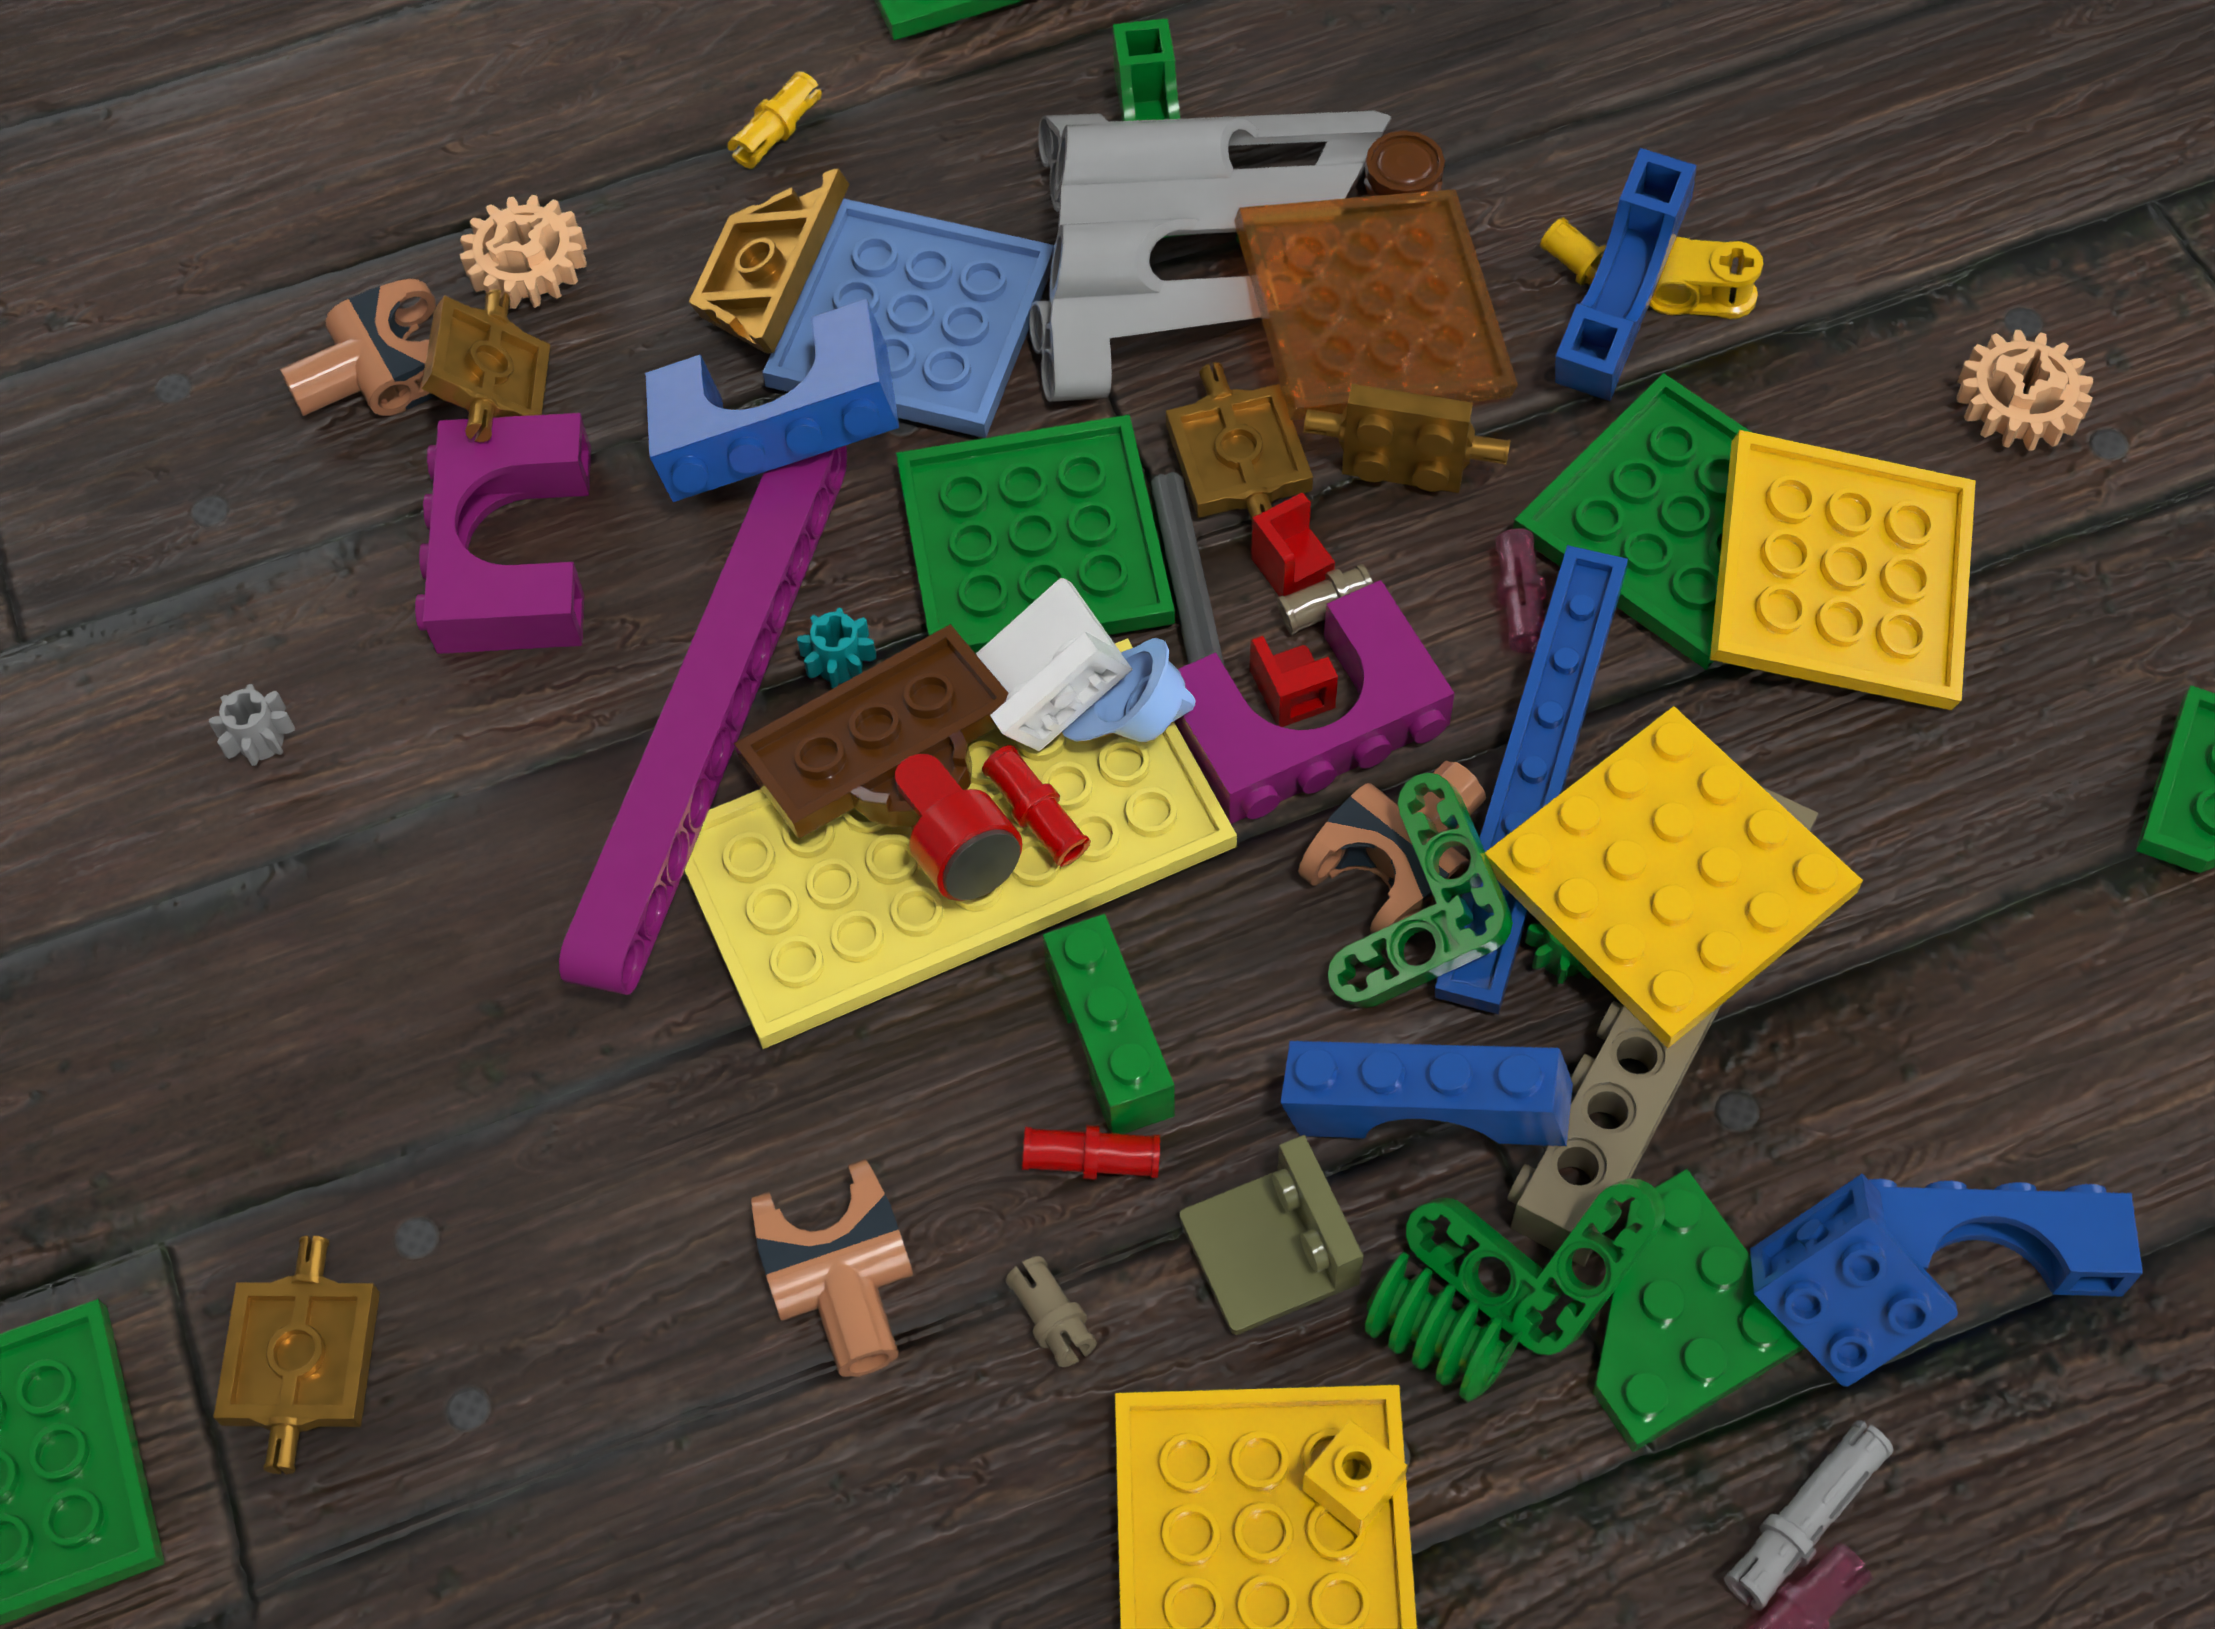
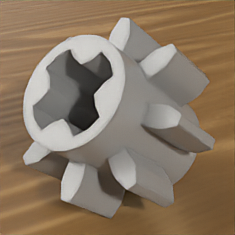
(251, 724)

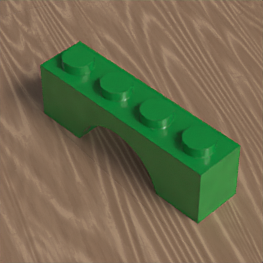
(1145, 71)

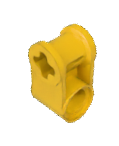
(1700, 279)

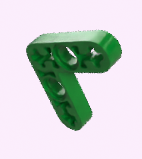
(1444, 919)
(1530, 1284)

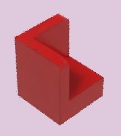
(1288, 548)
(1293, 682)

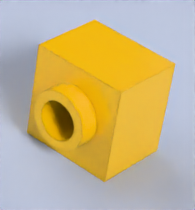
(1348, 1499)

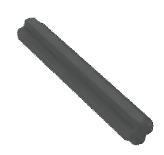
(1185, 567)

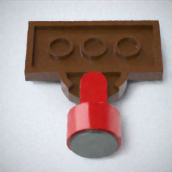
(901, 758)

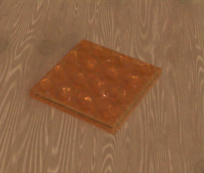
(1373, 299)

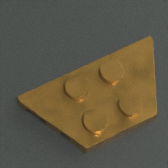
(766, 261)

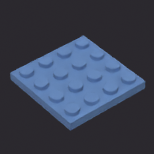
(945, 302)

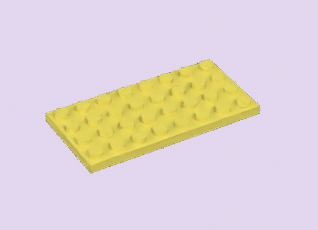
(855, 918)

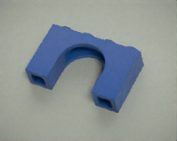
(836, 404)

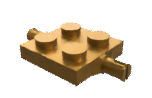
(484, 363)
(1406, 438)
(1237, 447)
(297, 1355)

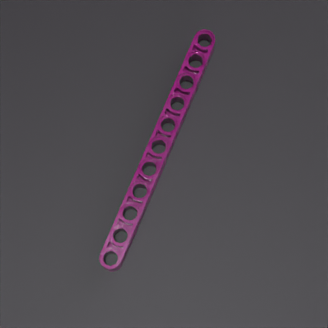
(699, 727)

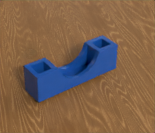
(1627, 276)
(1496, 1090)
(2073, 1237)

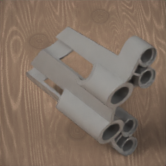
(1150, 179)

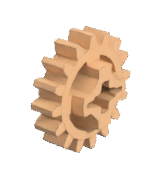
(524, 250)
(2053, 397)

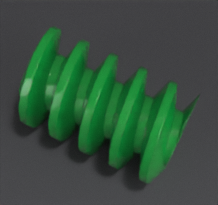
(1438, 1330)

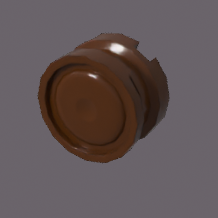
(1403, 164)

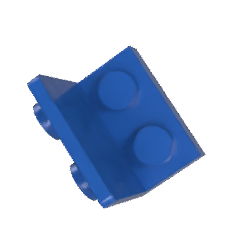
(1848, 1284)

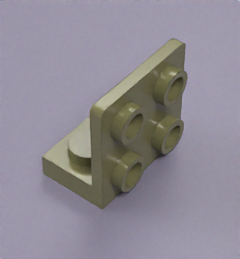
(1274, 1242)

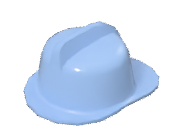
(1139, 703)

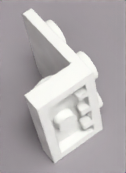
(1052, 665)

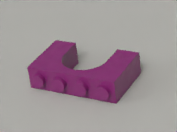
(487, 604)
(1261, 764)

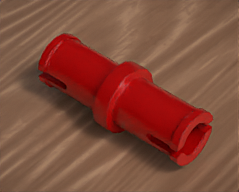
(1036, 805)
(1091, 1152)

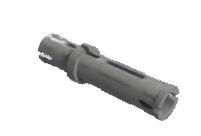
(1791, 1534)

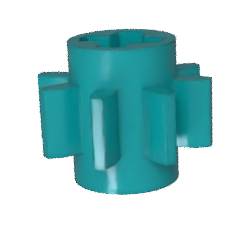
(836, 647)

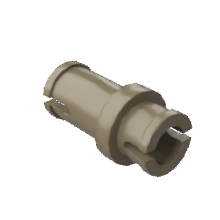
(1309, 604)
(1054, 1316)

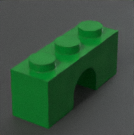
(1111, 1023)

